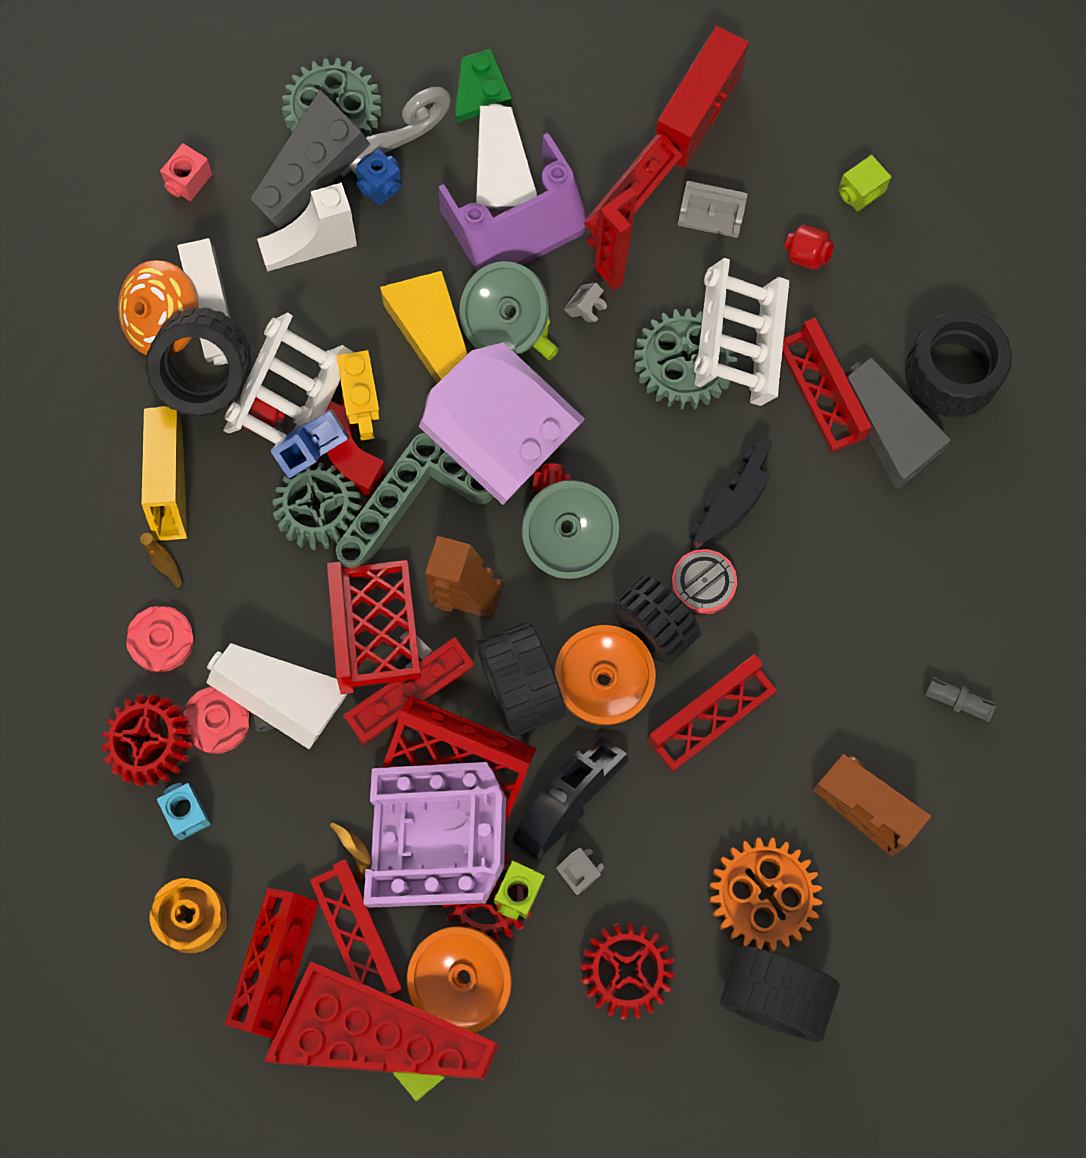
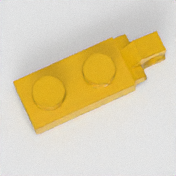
(359, 391)

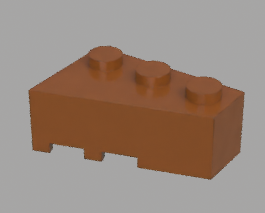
(460, 581)

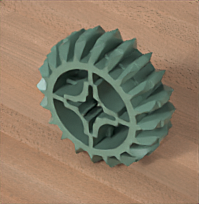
(304, 508)

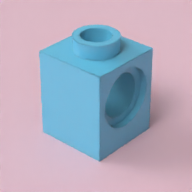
(190, 823)

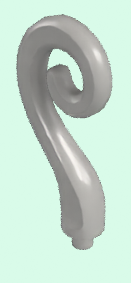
(418, 121)

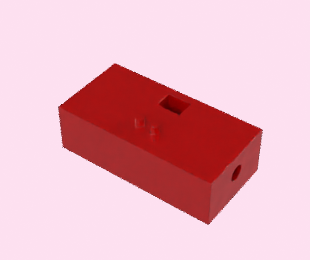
(703, 92)

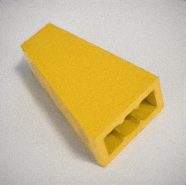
(427, 321)
(164, 474)

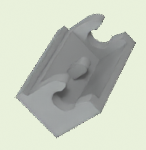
(712, 209)

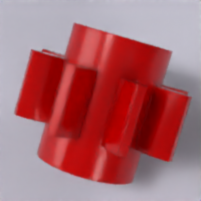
(549, 475)

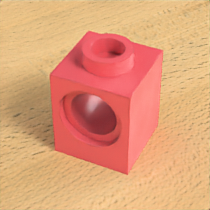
(186, 161)

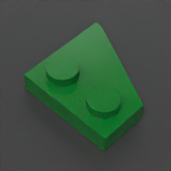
(479, 85)

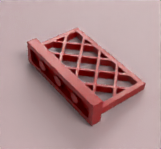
(344, 618)
(460, 735)

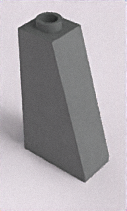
(900, 429)

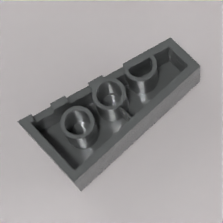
(310, 160)

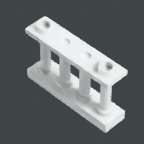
(768, 325)
(319, 389)

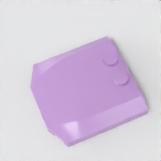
(497, 419)
(435, 835)

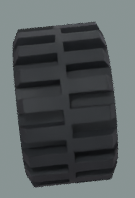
(657, 619)

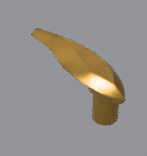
(161, 558)
(356, 848)

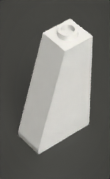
(502, 164)
(202, 268)
(277, 691)

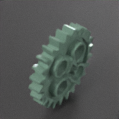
(353, 91)
(677, 333)

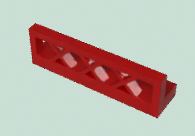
(641, 176)
(614, 238)
(835, 382)
(703, 704)
(385, 705)
(364, 921)
(276, 964)

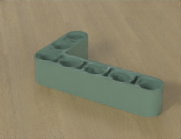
(404, 493)

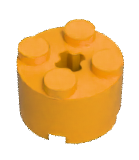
(170, 908)

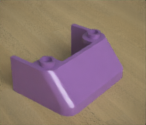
(527, 228)

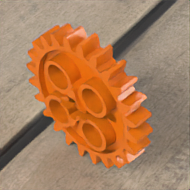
(740, 912)

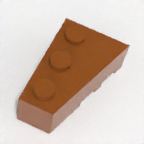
(871, 805)

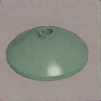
(487, 307)
(587, 541)

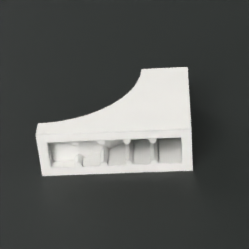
(318, 231)

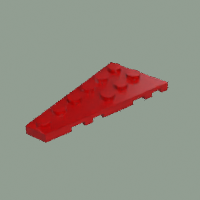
(359, 1028)

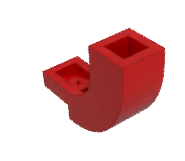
(351, 461)

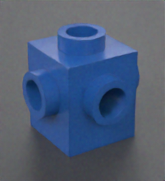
(378, 176)

